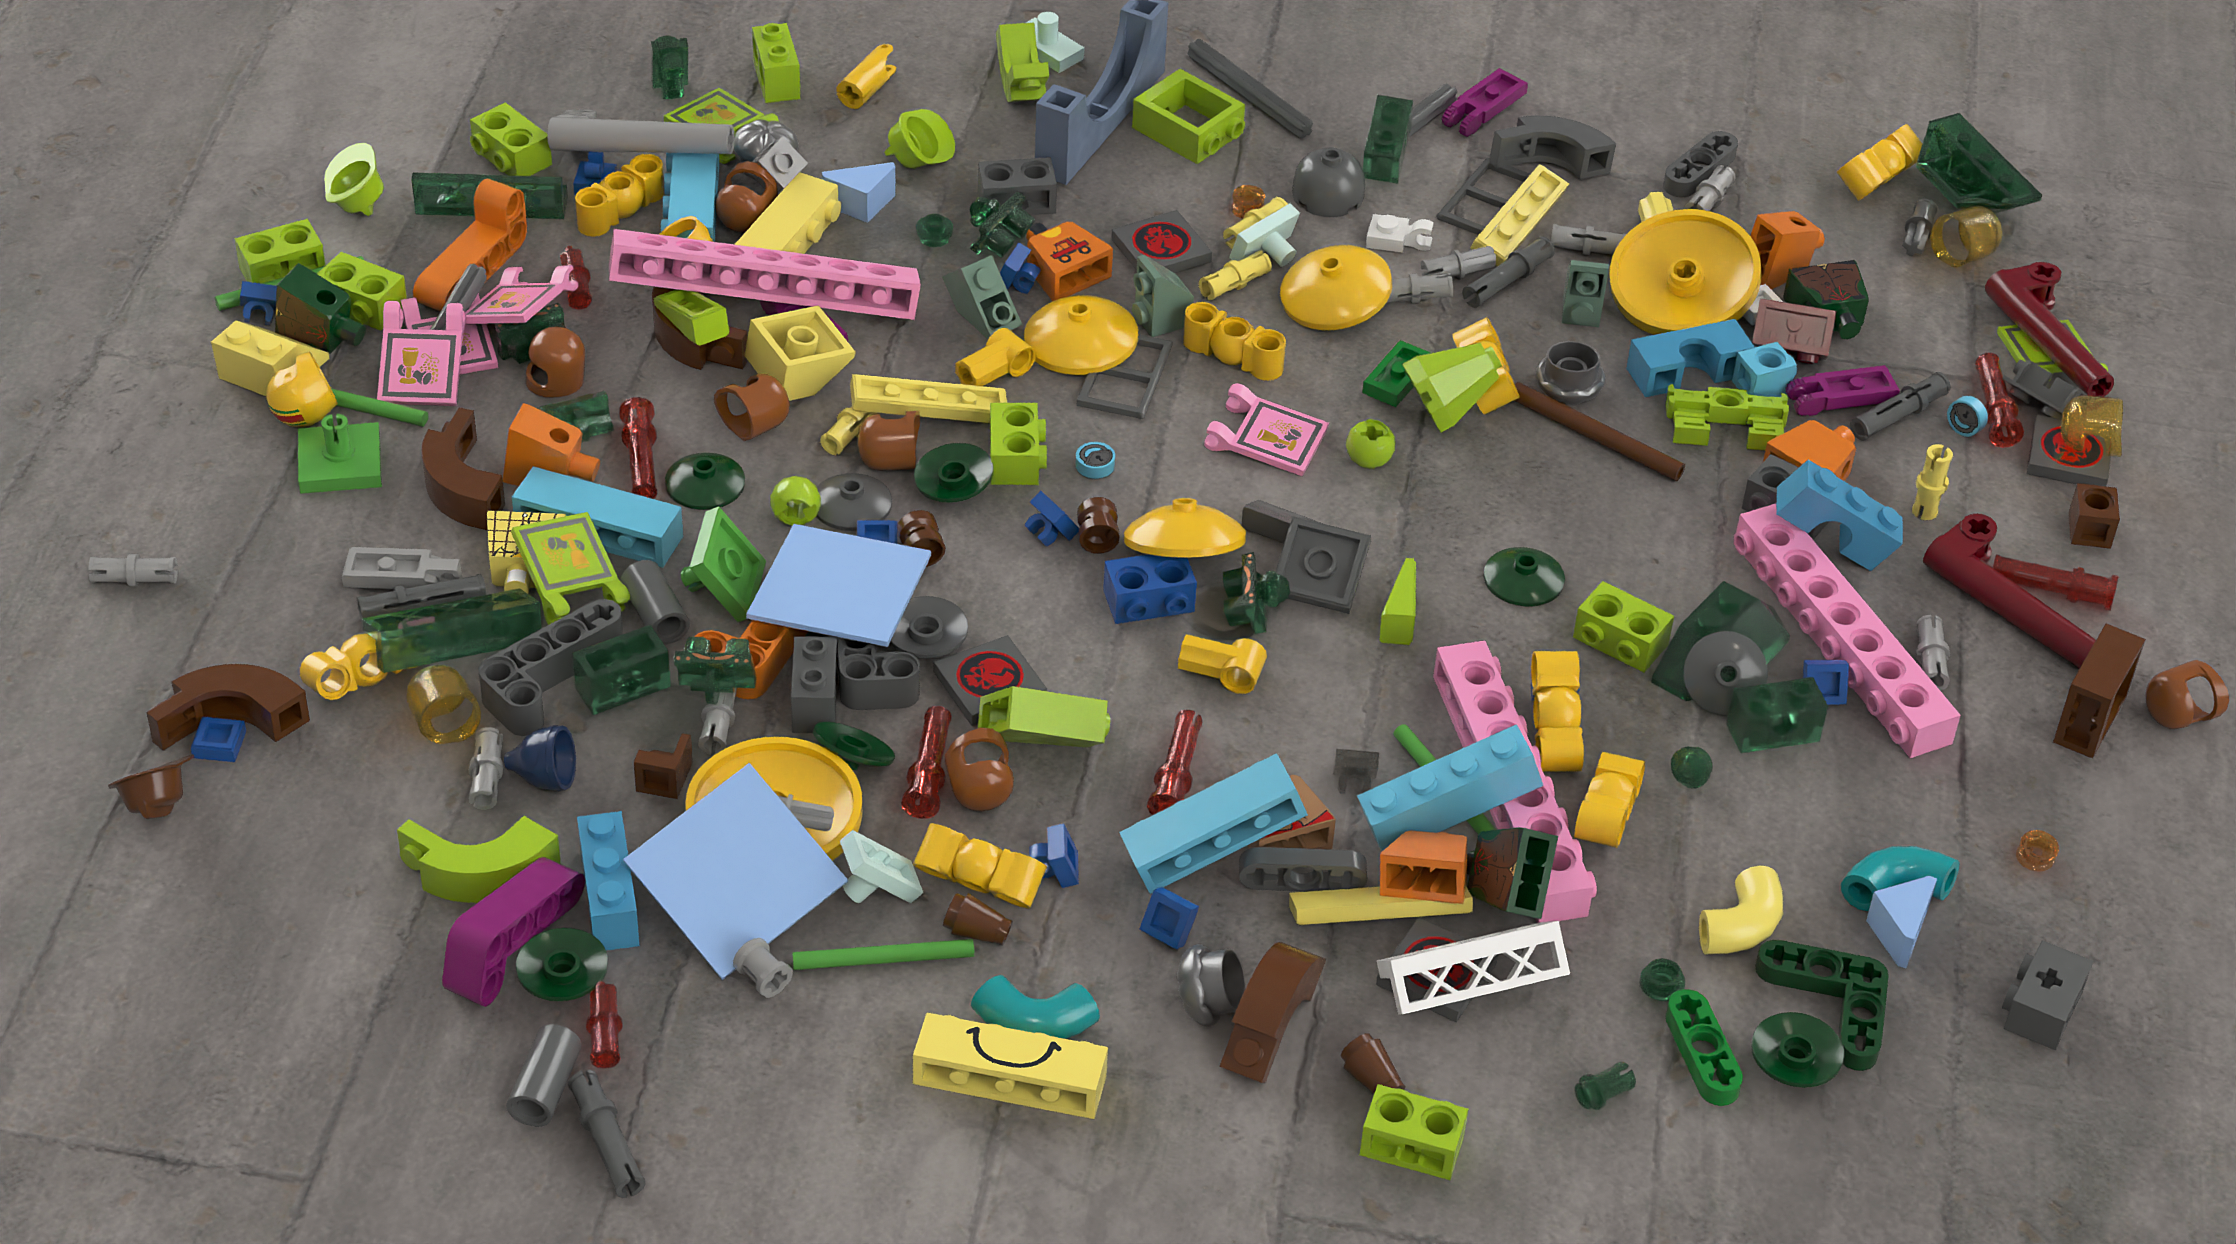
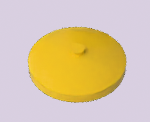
(1684, 271)
(791, 768)

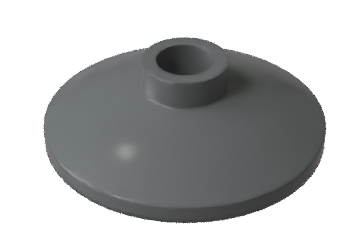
(852, 498)
(930, 628)
(1707, 659)

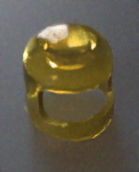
(1978, 231)
(2093, 416)
(438, 692)

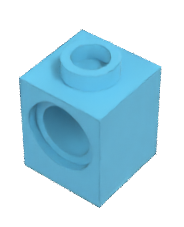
(1764, 370)

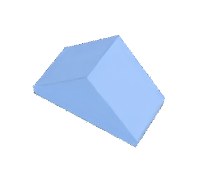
(863, 189)
(1899, 914)

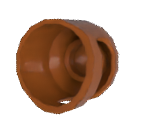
(740, 206)
(561, 357)
(765, 405)
(889, 442)
(2171, 700)
(982, 783)

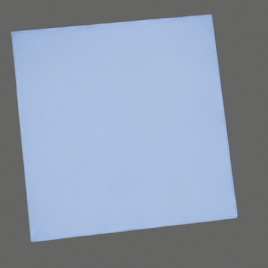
(839, 585)
(735, 869)

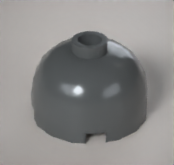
(1329, 182)

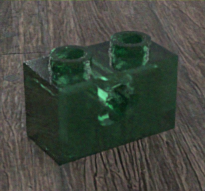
(1387, 138)
(621, 669)
(1776, 715)

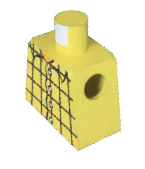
(504, 556)

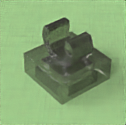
(1357, 765)

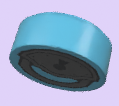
(1967, 416)
(1095, 460)

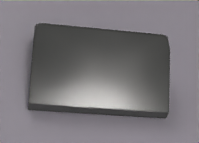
(1268, 520)

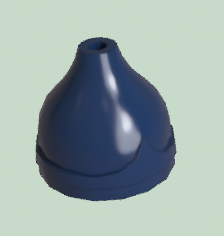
(545, 758)

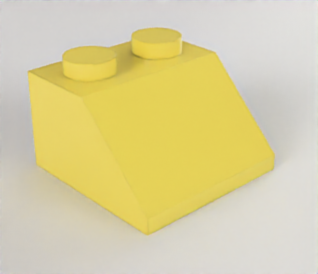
(798, 350)
(253, 354)

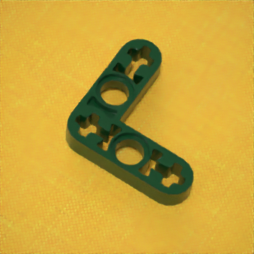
(1852, 990)

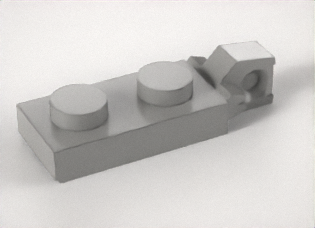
(395, 567)

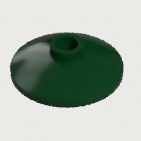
(953, 472)
(705, 481)
(1524, 576)
(853, 745)
(561, 964)
(1797, 1049)

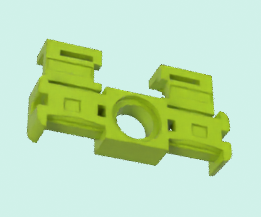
(1693, 408)

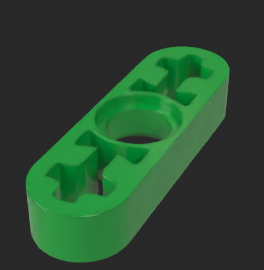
(1700, 1064)

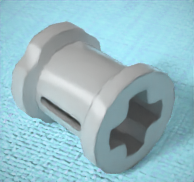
(762, 967)

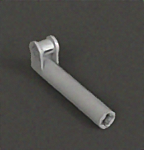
(581, 132)

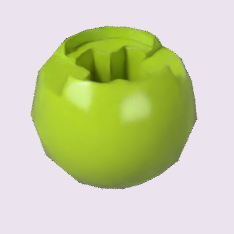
(1370, 444)
(795, 501)

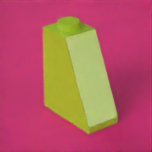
(1045, 717)

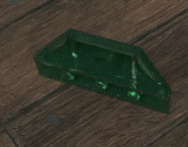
(1971, 168)
(1722, 610)

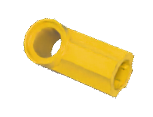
(1001, 355)
(1234, 664)

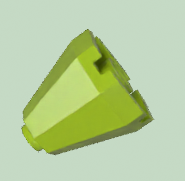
(1452, 380)

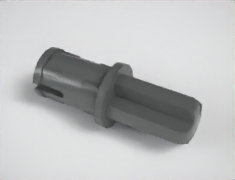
(1919, 226)

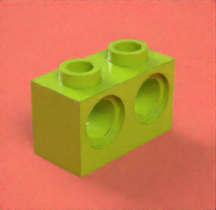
(776, 62)
(510, 141)
(278, 250)
(366, 285)
(1015, 443)
(1623, 626)
(1413, 1132)

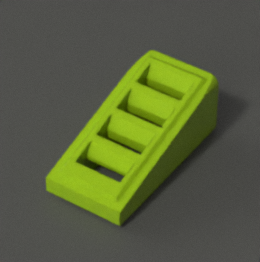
(698, 319)
(1400, 608)

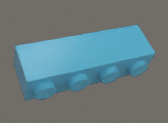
(691, 189)
(624, 521)
(1452, 788)
(1213, 823)

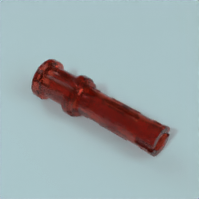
(1990, 372)
(639, 438)
(2075, 590)
(926, 774)
(1173, 777)

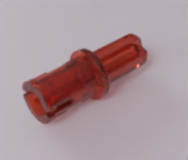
(581, 297)
(604, 1026)

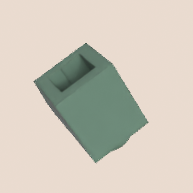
(1584, 293)
(982, 297)
(1159, 298)

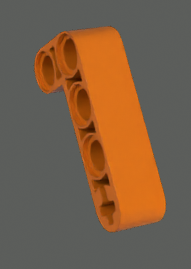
(487, 242)
(770, 649)

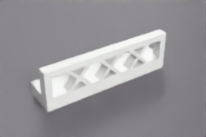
(1471, 949)

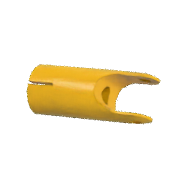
(866, 78)

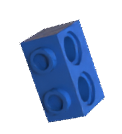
(1149, 587)

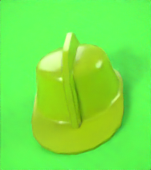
(920, 139)
(354, 179)

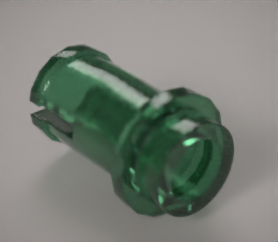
(1596, 1089)

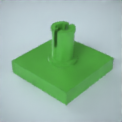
(339, 456)
(725, 564)

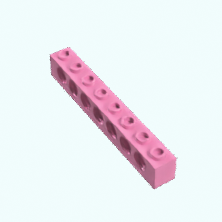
(763, 274)
(1847, 630)
(1482, 707)

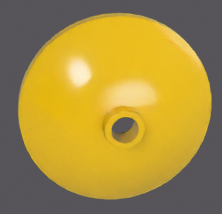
(1336, 287)
(1081, 335)
(1184, 531)

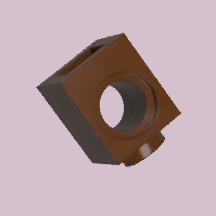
(2094, 515)

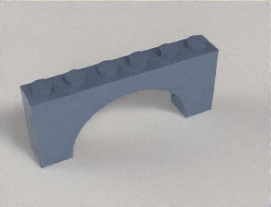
(1076, 126)

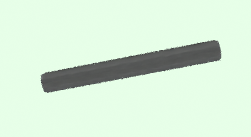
(1250, 88)

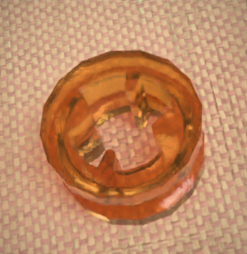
(1246, 199)
(2040, 840)

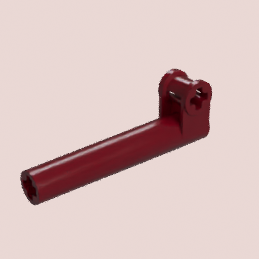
(2026, 299)
(1963, 558)

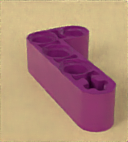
(503, 924)

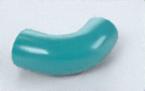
(1896, 866)
(1057, 1016)

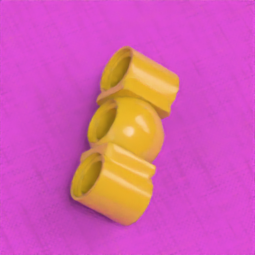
(1881, 162)
(619, 195)
(1234, 341)
(1504, 389)
(344, 668)
(1557, 710)
(1609, 799)
(980, 865)

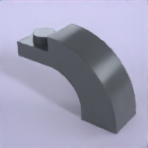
(1554, 141)

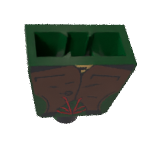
(1834, 288)
(315, 311)
(1512, 869)

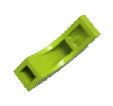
(1019, 62)
(477, 870)

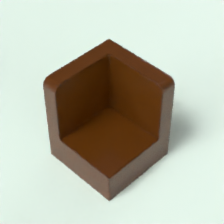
(662, 771)

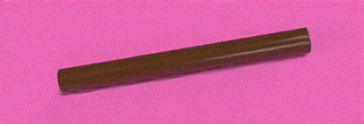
(1599, 432)

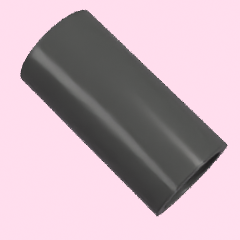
(655, 601)
(544, 1075)

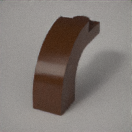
(724, 351)
(452, 485)
(232, 693)
(1270, 998)

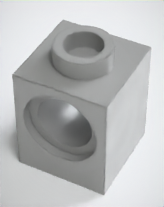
(781, 162)

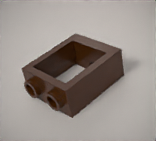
(2099, 690)

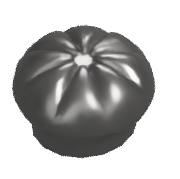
(757, 135)
(1571, 372)
(1210, 983)

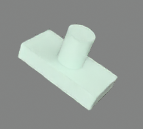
(1054, 46)
(1269, 236)
(877, 867)

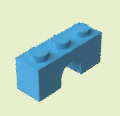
(1661, 358)
(1817, 496)
(608, 880)

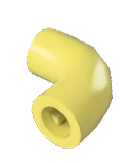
(1750, 921)

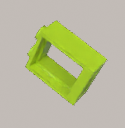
(1155, 116)

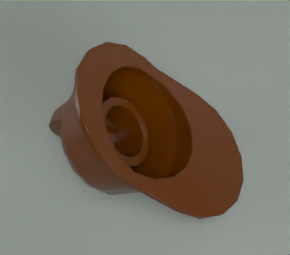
(153, 790)

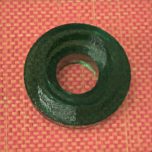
(934, 230)
(1699, 764)
(1661, 979)

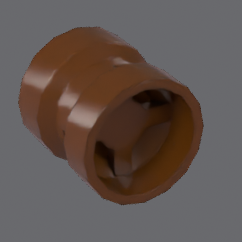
(1098, 525)
(921, 531)

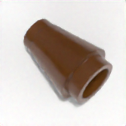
(976, 920)
(1370, 1063)

